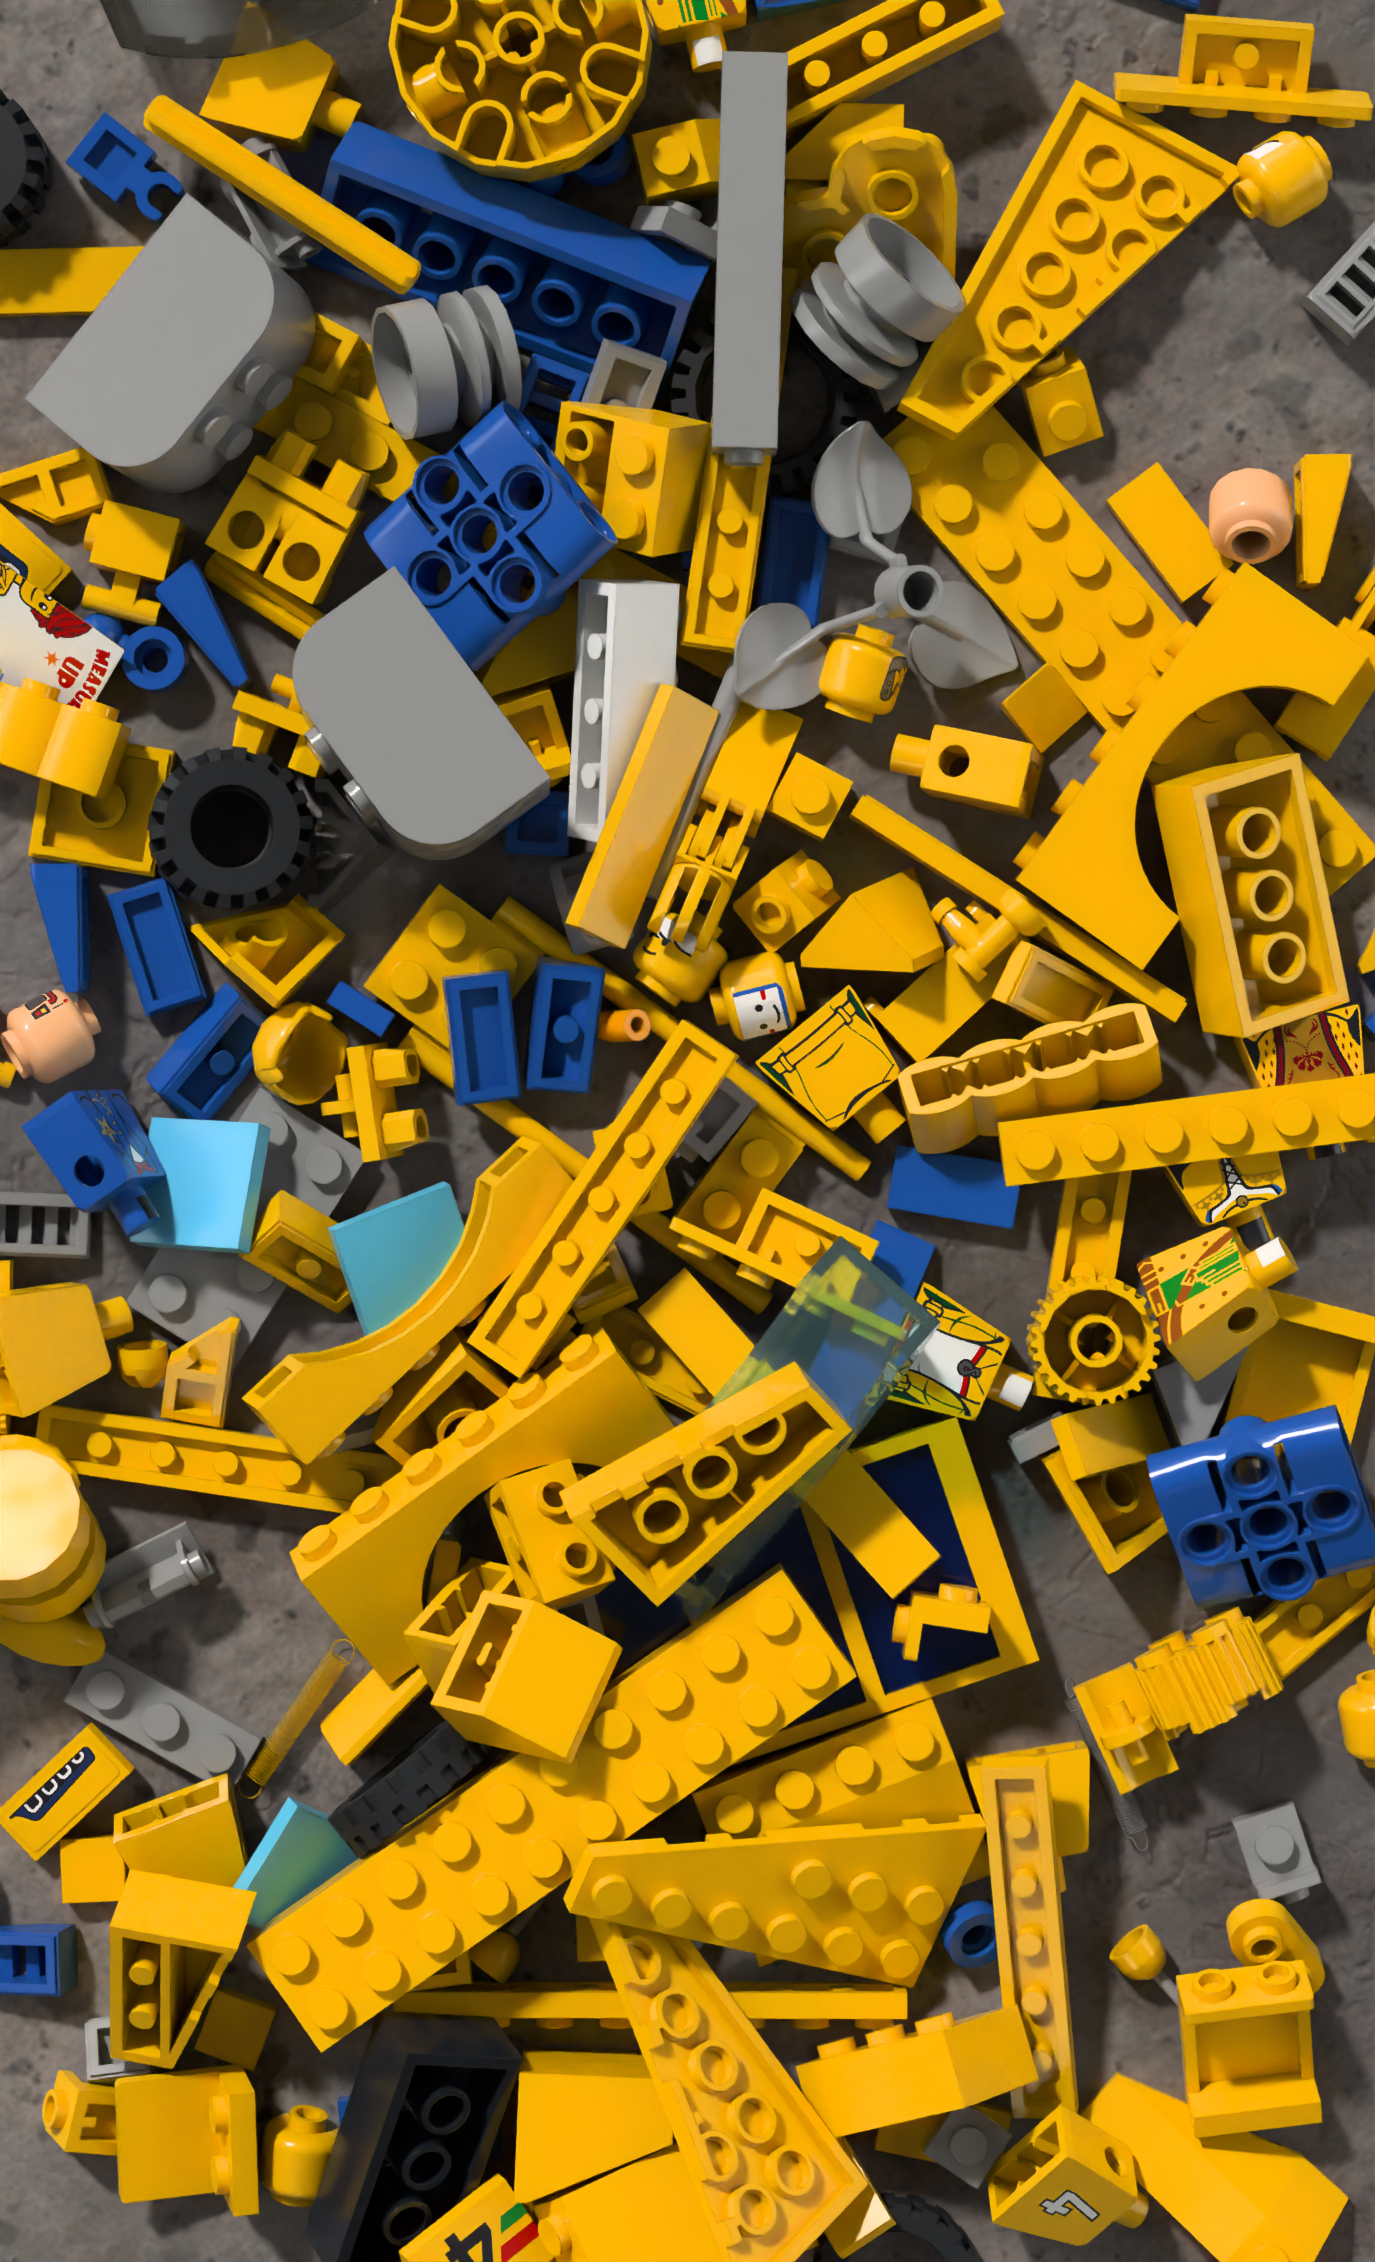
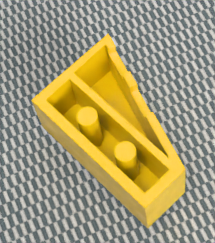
(167, 1960)
(917, 2072)

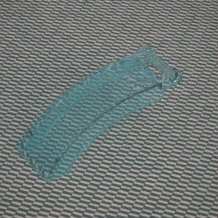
(856, 1343)

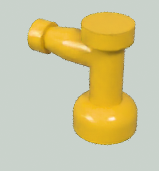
(980, 948)

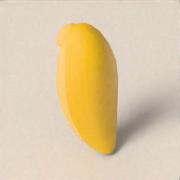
(58, 1642)

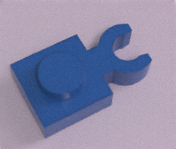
(119, 164)

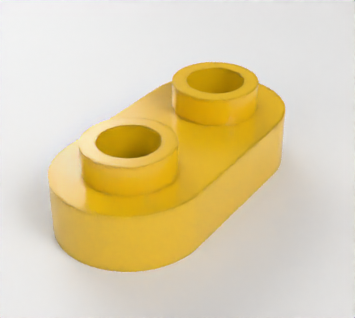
(1279, 1935)

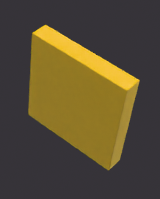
(98, 832)

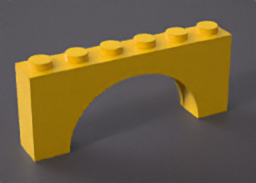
(1244, 642)
(375, 1554)

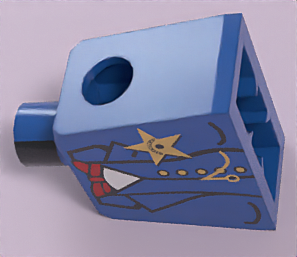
(99, 1155)

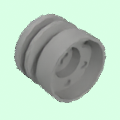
(877, 301)
(445, 360)

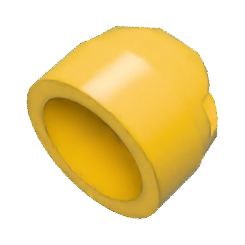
(142, 1362)

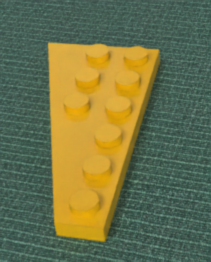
(1077, 229)
(797, 1894)
(743, 2126)

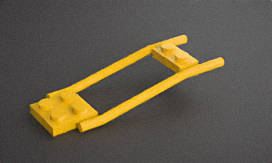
(456, 939)

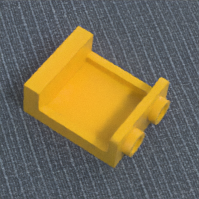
(1305, 1363)
(1248, 2048)

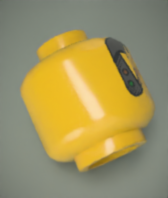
(862, 673)

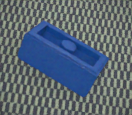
(563, 1026)
(209, 1055)

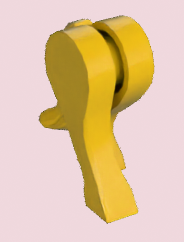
(47, 1533)

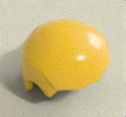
(299, 1053)

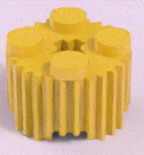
(1096, 1375)
(1207, 1675)

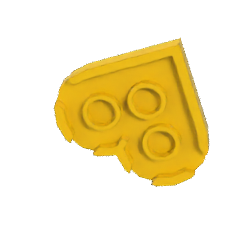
(878, 172)

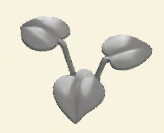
(959, 634)

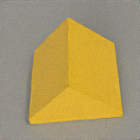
(1111, 1509)

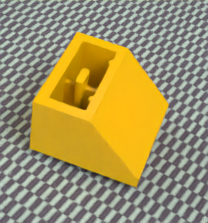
(637, 471)
(525, 1678)

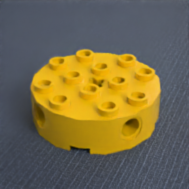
(516, 112)

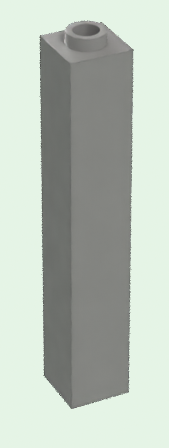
(749, 256)

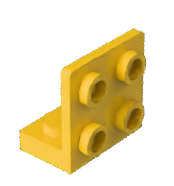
(188, 2136)

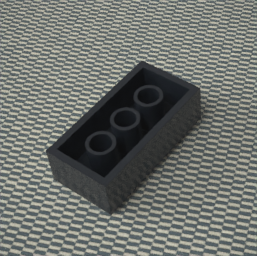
(412, 2132)

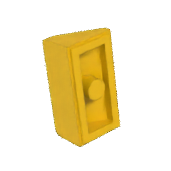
(297, 1249)
(369, 1712)

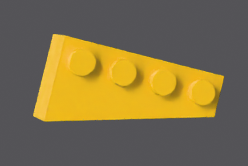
(705, 1480)

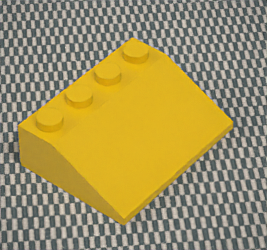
(856, 1774)

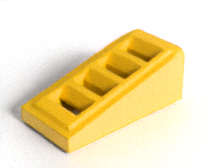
(1318, 499)

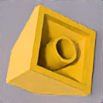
(438, 1397)

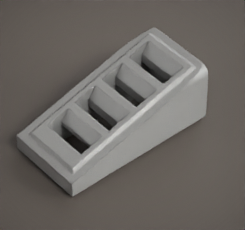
(1329, 309)
(78, 1233)

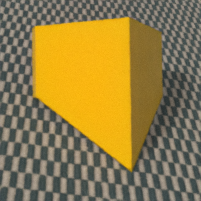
(879, 930)
(272, 946)

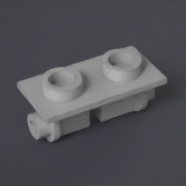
(271, 234)
(147, 1575)

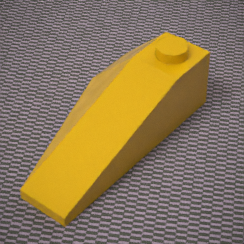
(1228, 2190)

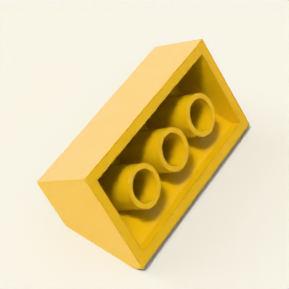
(1250, 894)

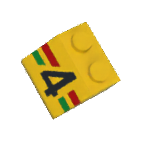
(481, 2229)

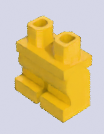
(289, 508)

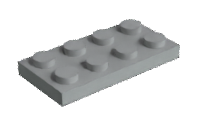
(202, 1288)

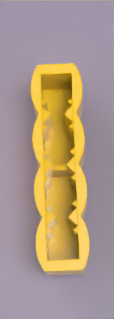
(60, 741)
(1044, 1074)

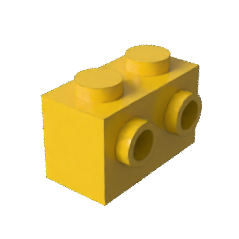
(541, 1543)

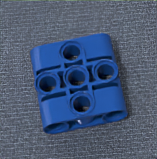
(495, 473)
(1217, 1554)

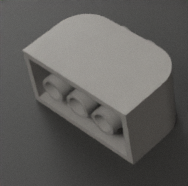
(181, 355)
(411, 725)

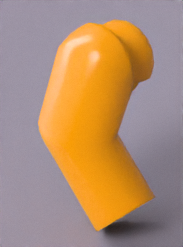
(623, 1025)

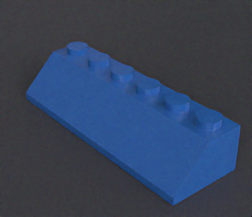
(553, 265)

